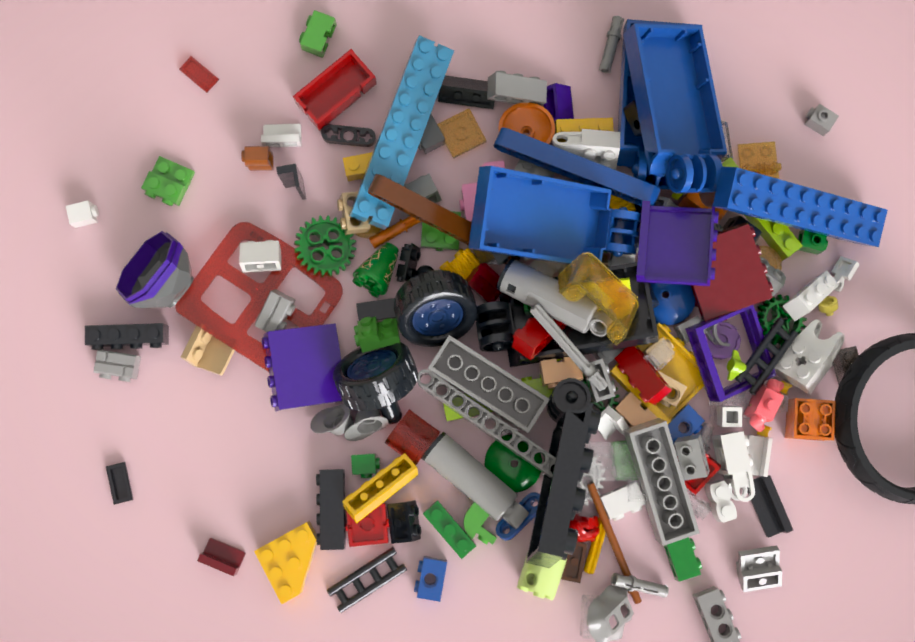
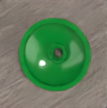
(499, 459)

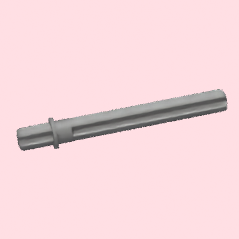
(569, 347)

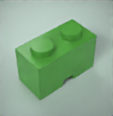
(318, 30)

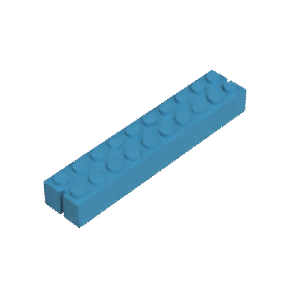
(403, 127)

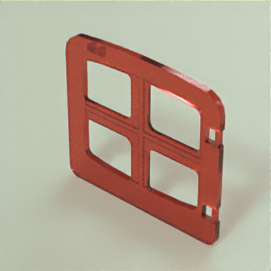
(236, 334)

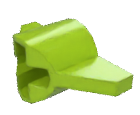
(735, 366)

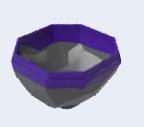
(156, 274)

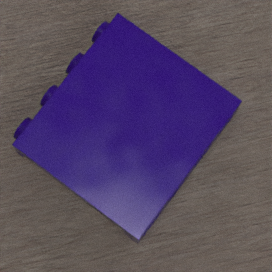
(676, 245)
(302, 366)

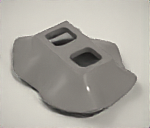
(603, 608)

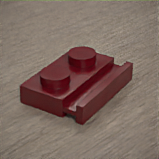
(484, 282)

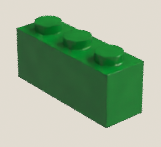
(449, 529)

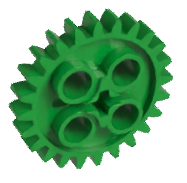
(328, 263)

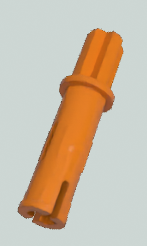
(392, 231)

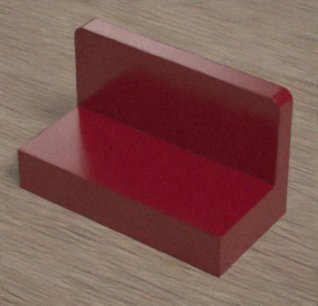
(222, 557)

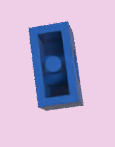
(690, 418)
(434, 590)

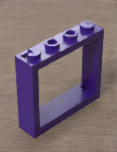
(705, 361)

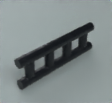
(778, 354)
(362, 591)

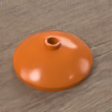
(529, 119)

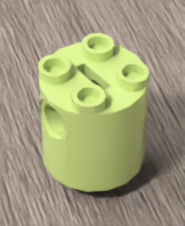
(541, 580)

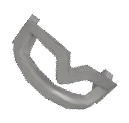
(715, 340)

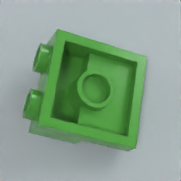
(168, 181)
(375, 335)

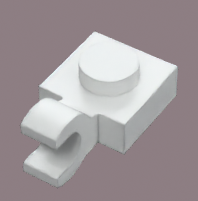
(844, 270)

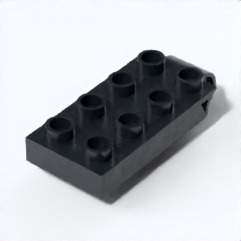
(500, 319)
(560, 496)

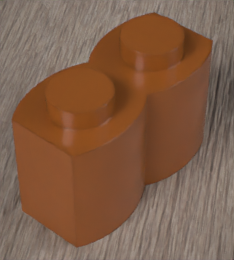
(258, 158)

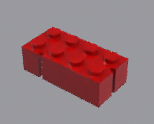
(335, 89)

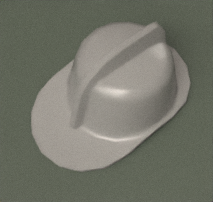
(332, 420)
(365, 424)

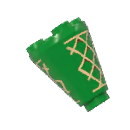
(377, 270)

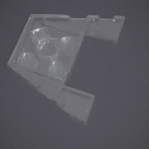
(613, 463)

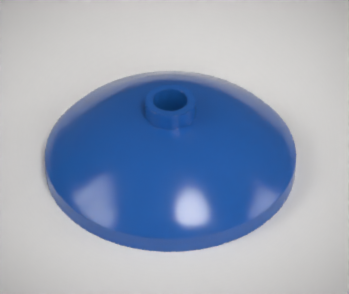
(676, 306)

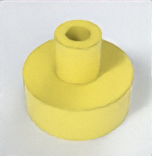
(828, 305)

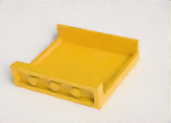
(681, 368)

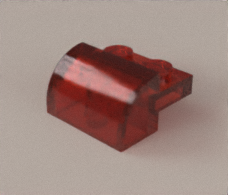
(412, 436)

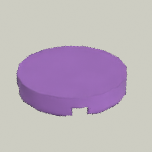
(726, 333)

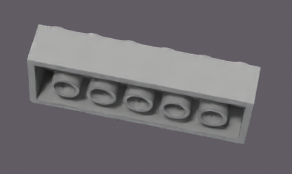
(488, 384)
(662, 481)

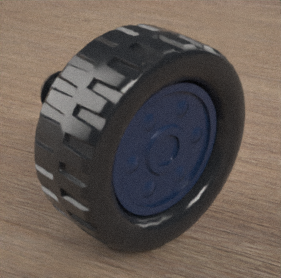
(434, 307)
(376, 379)

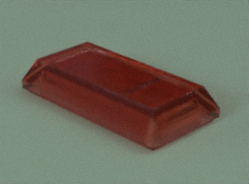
(198, 74)

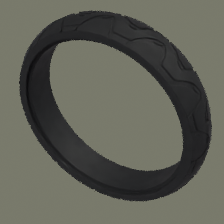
(846, 416)

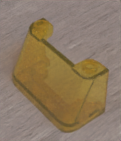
(592, 278)

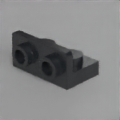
(404, 522)

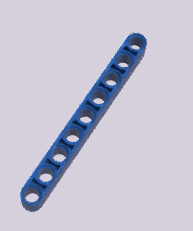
(575, 167)

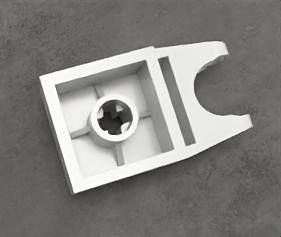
(593, 145)
(809, 357)
(735, 463)

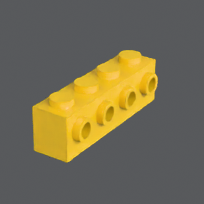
(380, 487)

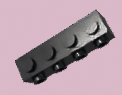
(126, 335)
(332, 512)

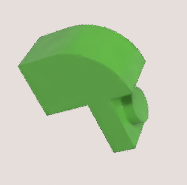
(473, 524)

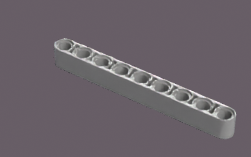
(485, 415)

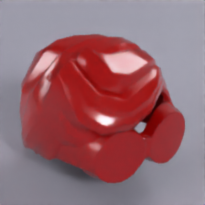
(586, 527)

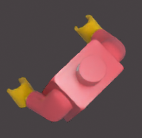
(765, 405)

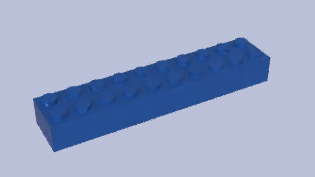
(799, 206)

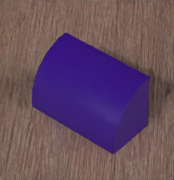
(559, 101)

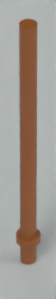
(611, 537)

